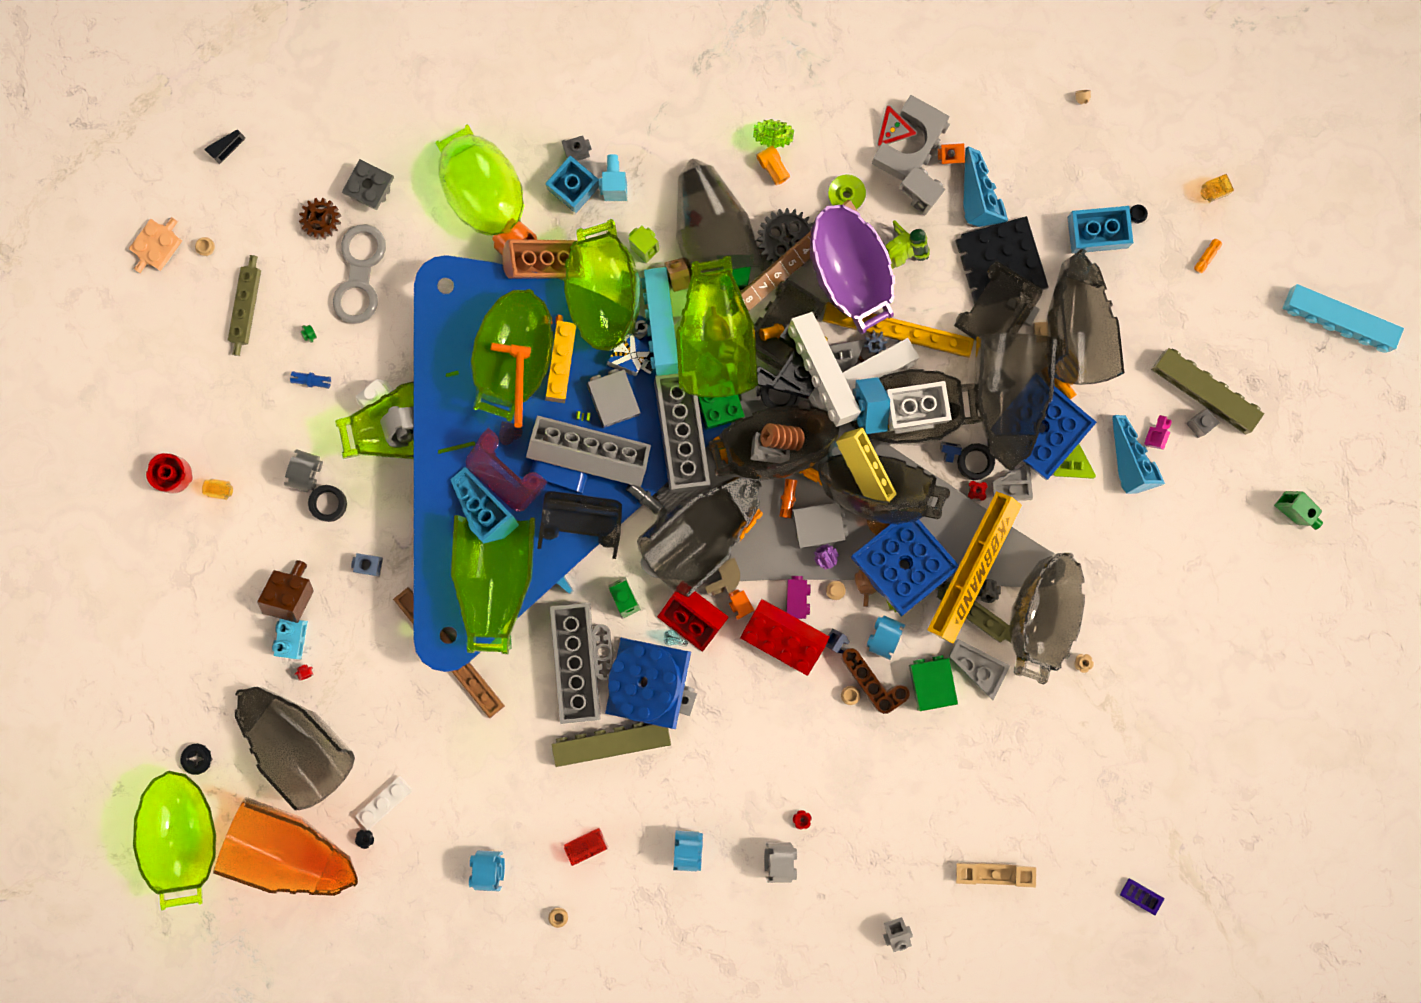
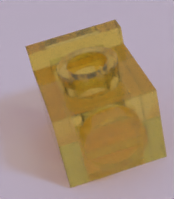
(1220, 184)

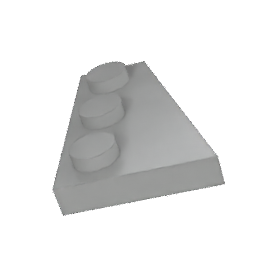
(980, 667)

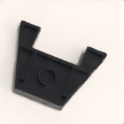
(793, 376)

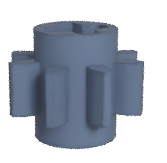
(877, 346)

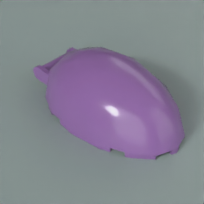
(852, 265)

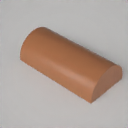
(539, 256)

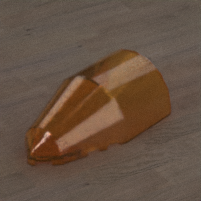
(282, 853)

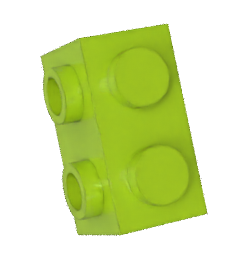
(643, 243)

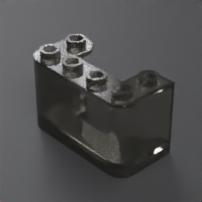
(789, 303)

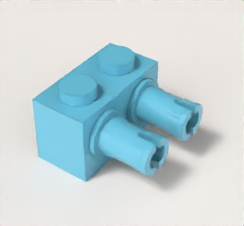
(613, 183)
(289, 639)

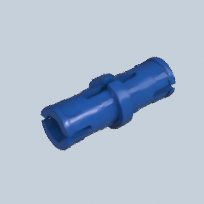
(310, 379)

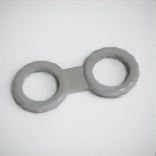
(359, 273)

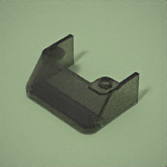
(581, 516)

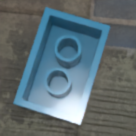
(1100, 229)

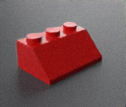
(693, 618)

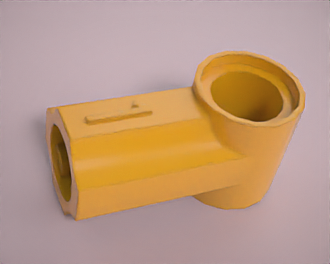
(771, 161)

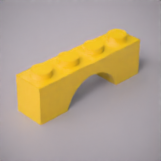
(560, 362)

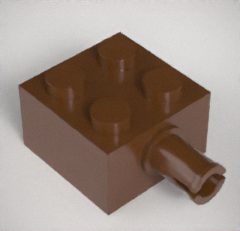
(286, 594)

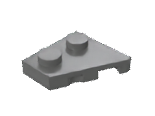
(767, 454)
(1015, 484)

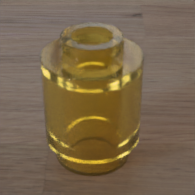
(217, 489)

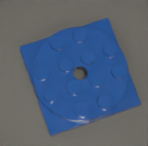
(1064, 430)
(926, 557)
(666, 678)

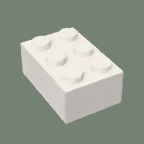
(918, 406)

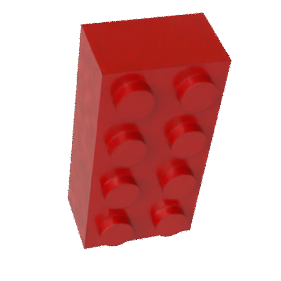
(784, 637)

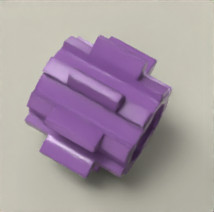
(826, 556)

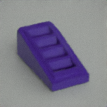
(1157, 904)

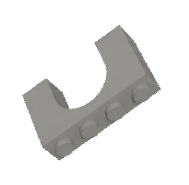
(930, 122)

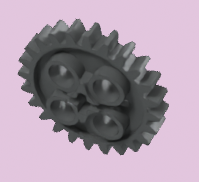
(770, 242)

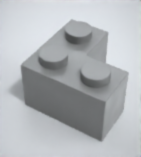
(922, 189)

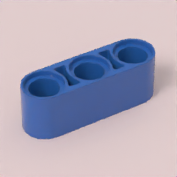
(560, 476)

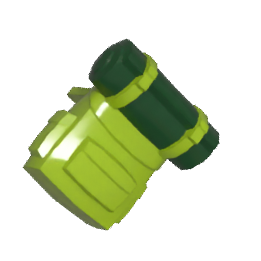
(907, 246)

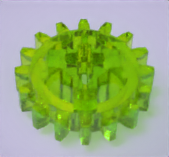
(773, 133)

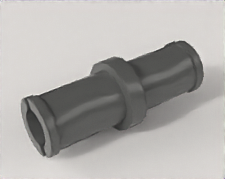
(640, 329)
(644, 497)

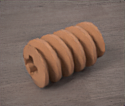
(782, 437)

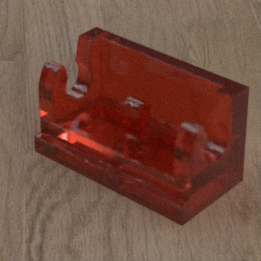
(585, 846)

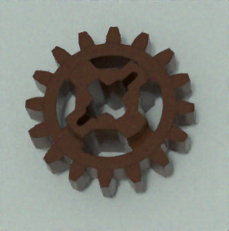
(313, 222)

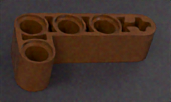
(871, 678)

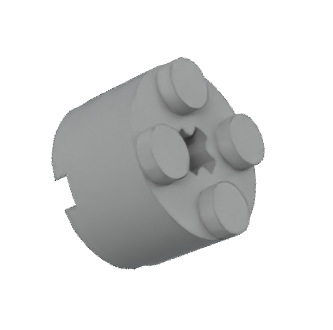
(398, 426)
(780, 862)

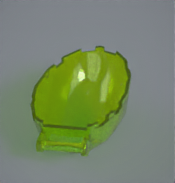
(480, 183)
(602, 287)
(517, 320)
(174, 838)

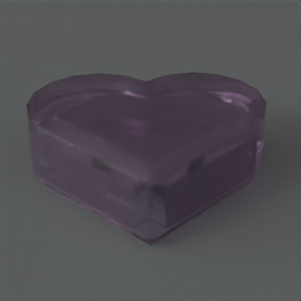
(509, 432)

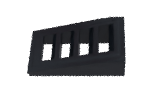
(225, 146)

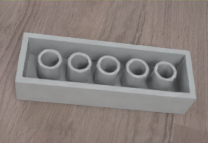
(681, 436)
(588, 451)
(575, 663)

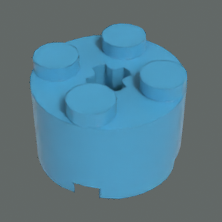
(886, 637)
(688, 851)
(487, 870)

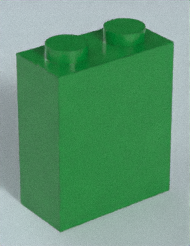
(933, 683)

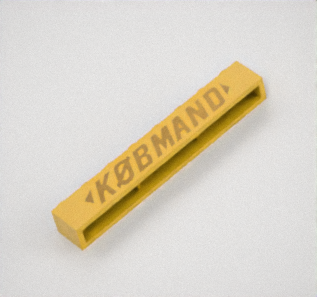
(974, 567)

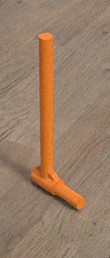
(520, 353)

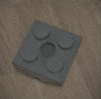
(368, 184)

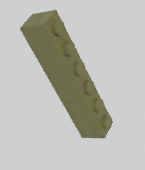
(1208, 391)
(609, 744)

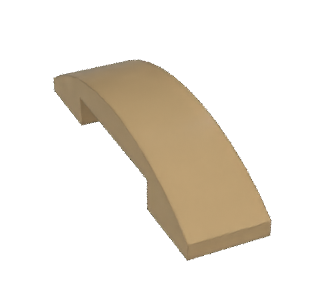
(996, 874)

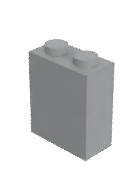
(613, 398)
(819, 525)

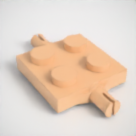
(155, 244)

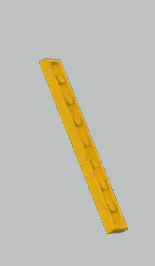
(902, 330)

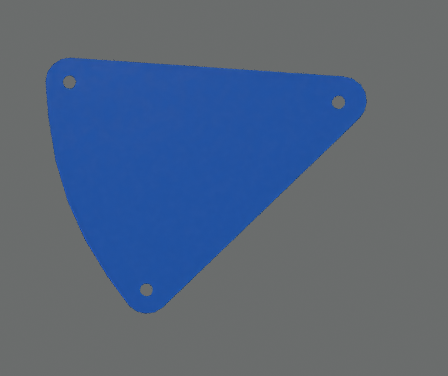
(446, 418)

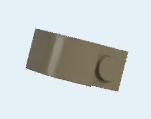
(730, 578)

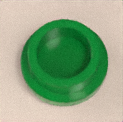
(308, 333)

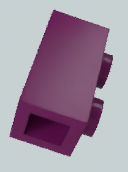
(797, 597)

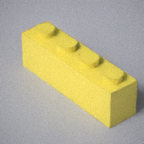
(865, 465)

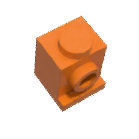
(959, 156)
(740, 603)

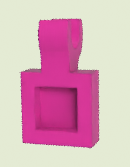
(1158, 435)

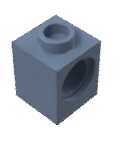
(375, 564)

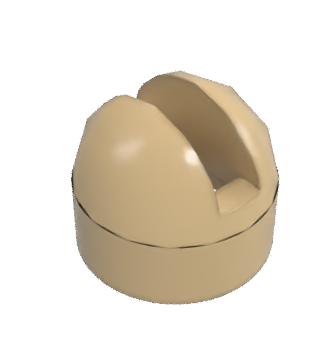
(1083, 96)

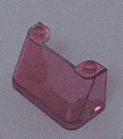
(499, 478)

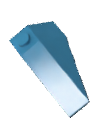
(980, 200)
(1134, 466)

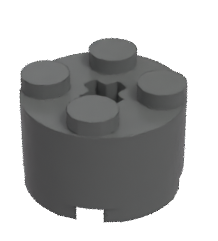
(302, 471)

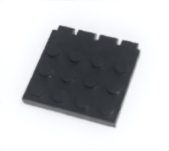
(1007, 243)

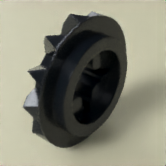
(189, 765)

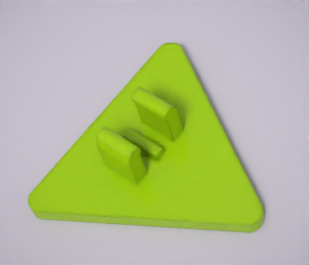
(1075, 466)

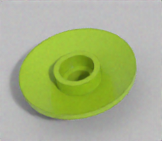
(848, 184)

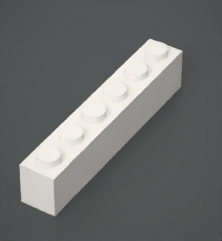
(886, 362)
(824, 369)

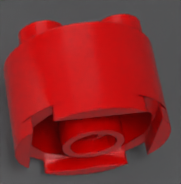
(159, 469)

